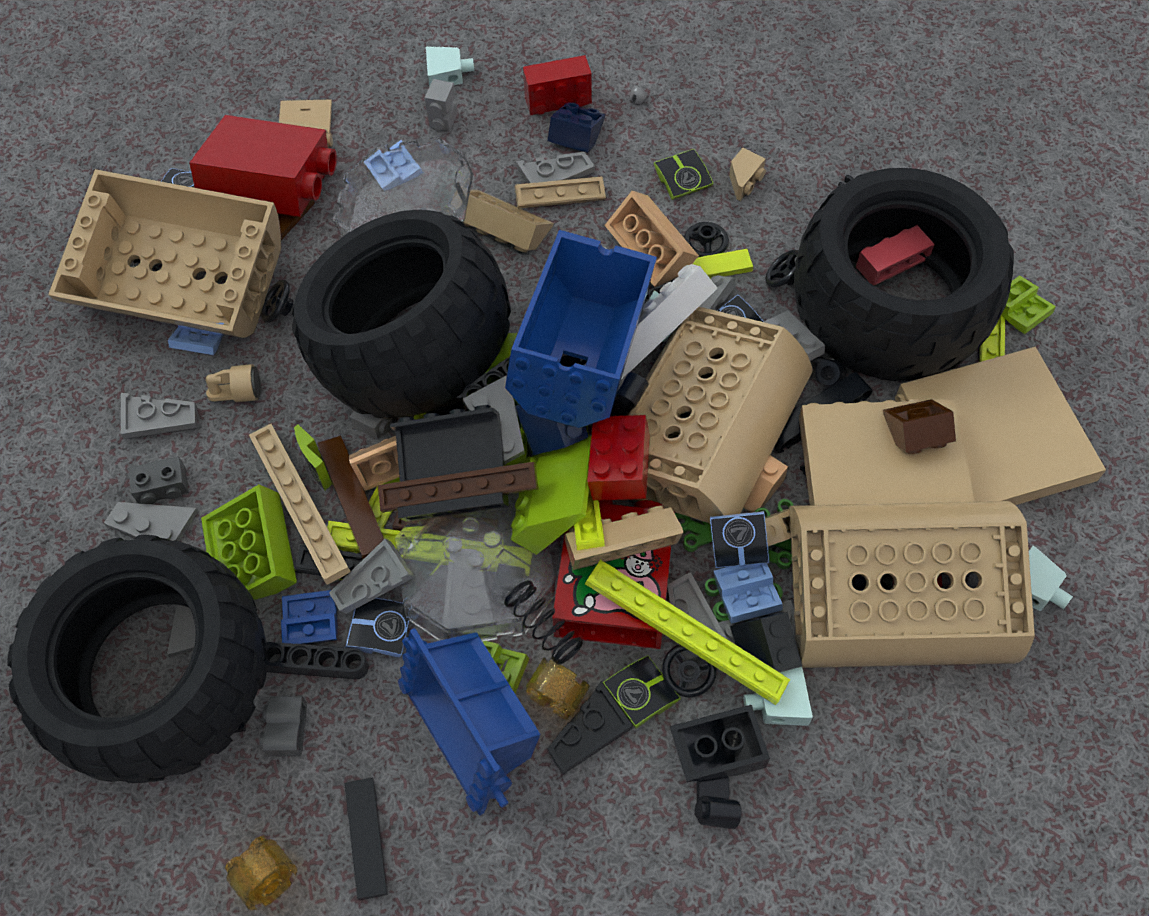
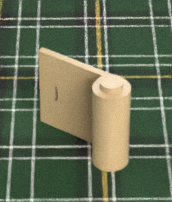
(308, 114)

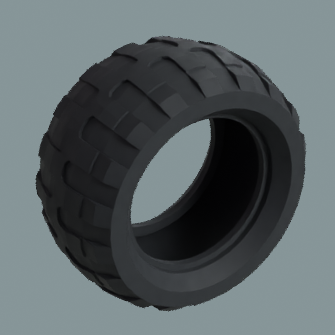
(428, 350)
(79, 610)

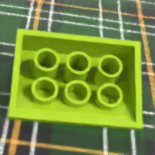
(560, 500)
(252, 541)

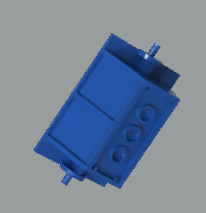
(469, 713)

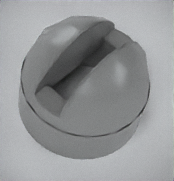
(639, 94)

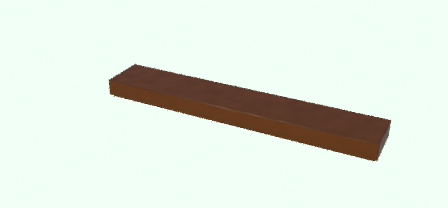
(502, 479)
(351, 495)

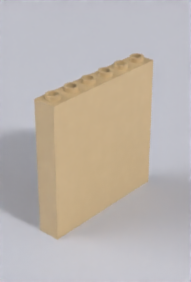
(1013, 427)
(857, 462)

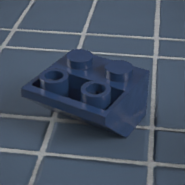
(575, 127)

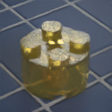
(557, 687)
(260, 873)

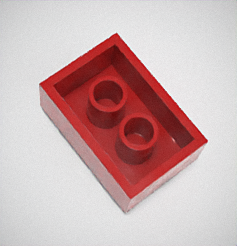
(556, 83)
(619, 458)

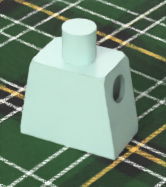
(446, 64)
(1045, 581)
(793, 705)

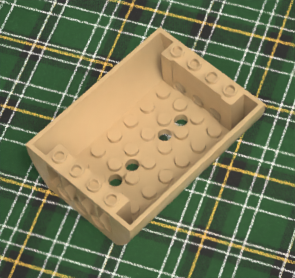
(185, 232)
(733, 413)
(916, 617)

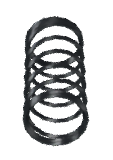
(527, 594)

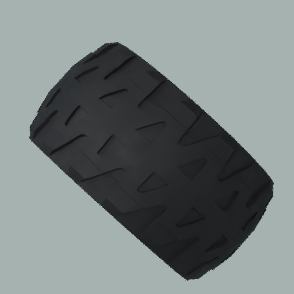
(889, 333)

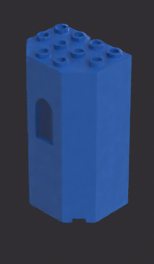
(582, 309)

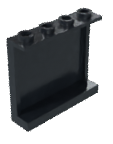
(450, 446)

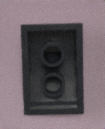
(720, 745)

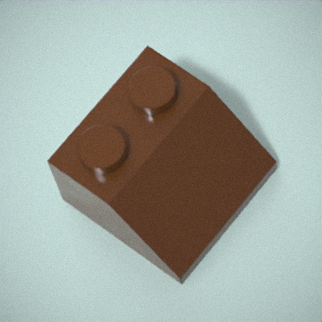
(920, 425)

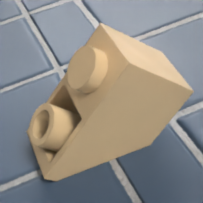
(745, 171)

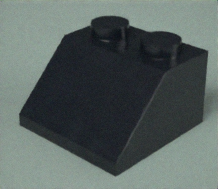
(769, 641)

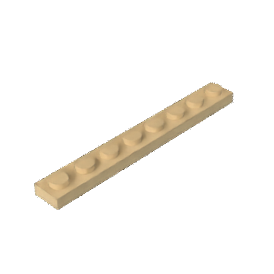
(299, 505)

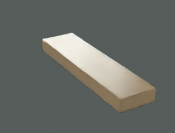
(560, 192)

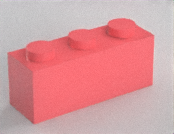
(894, 255)

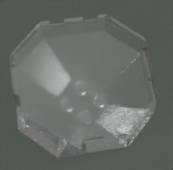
(404, 179)
(465, 572)

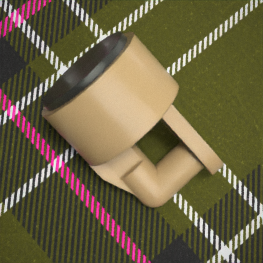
(243, 385)

